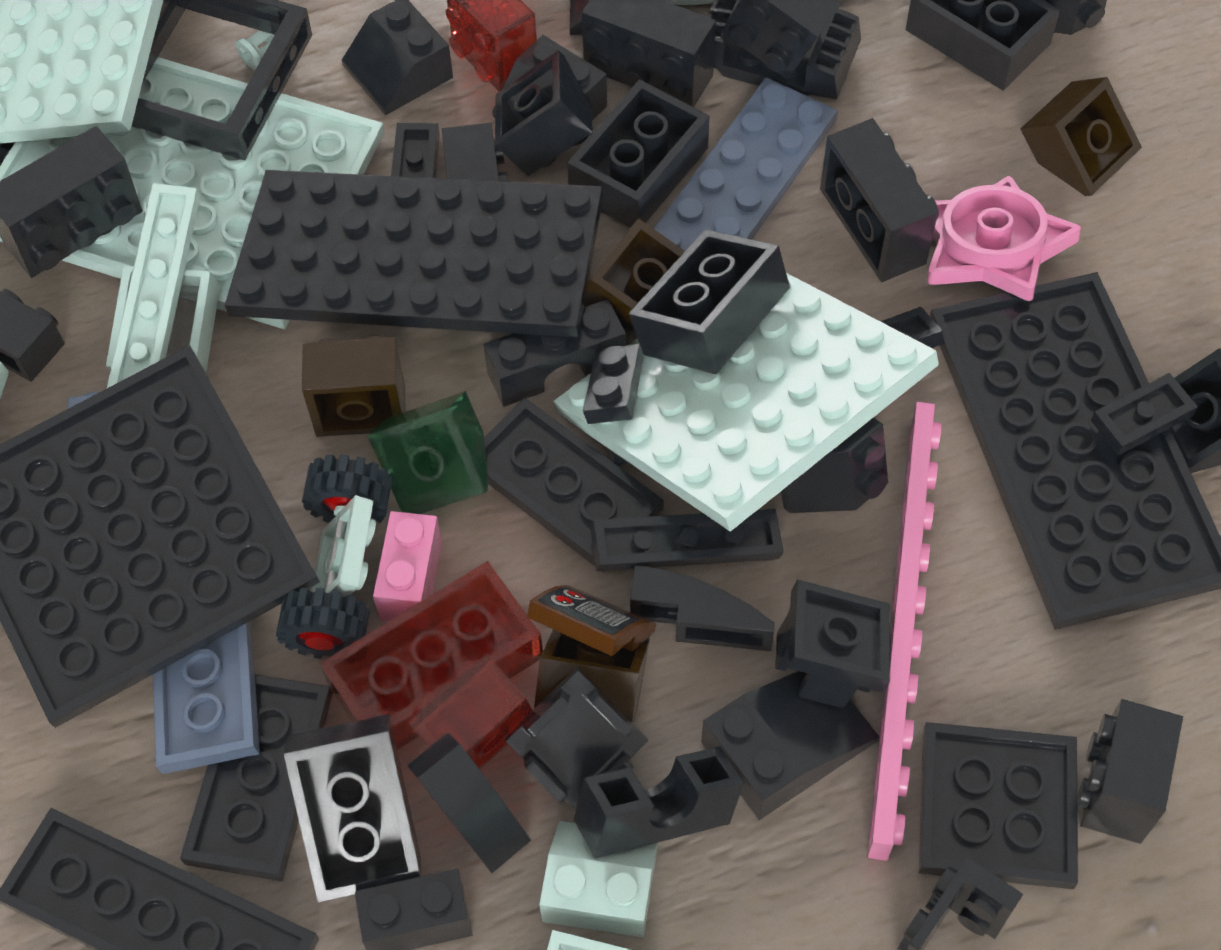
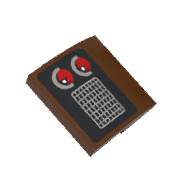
(589, 619)

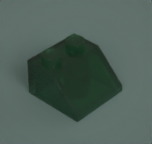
(433, 454)

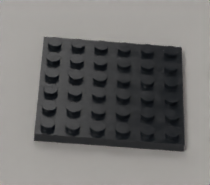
(135, 536)

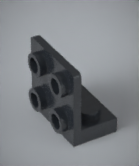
(974, 894)

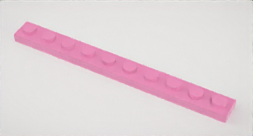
(905, 641)

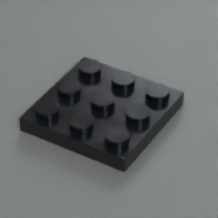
(1001, 803)

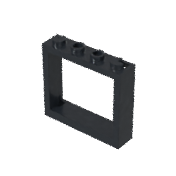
(235, 138)

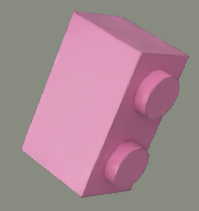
(407, 563)

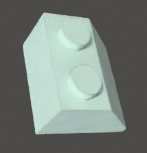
(596, 892)

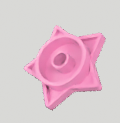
(996, 238)

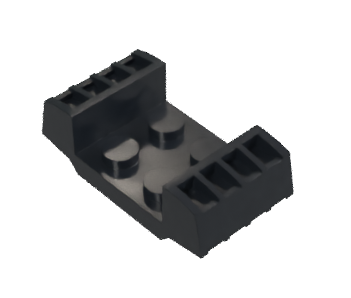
(818, 73)

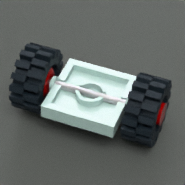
(350, 500)

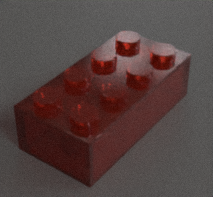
(427, 644)

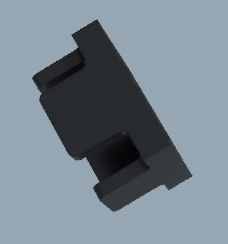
(836, 641)
(574, 737)

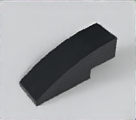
(699, 610)
(469, 801)

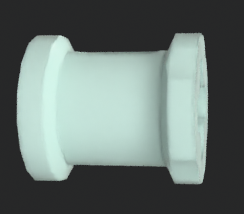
(249, 50)

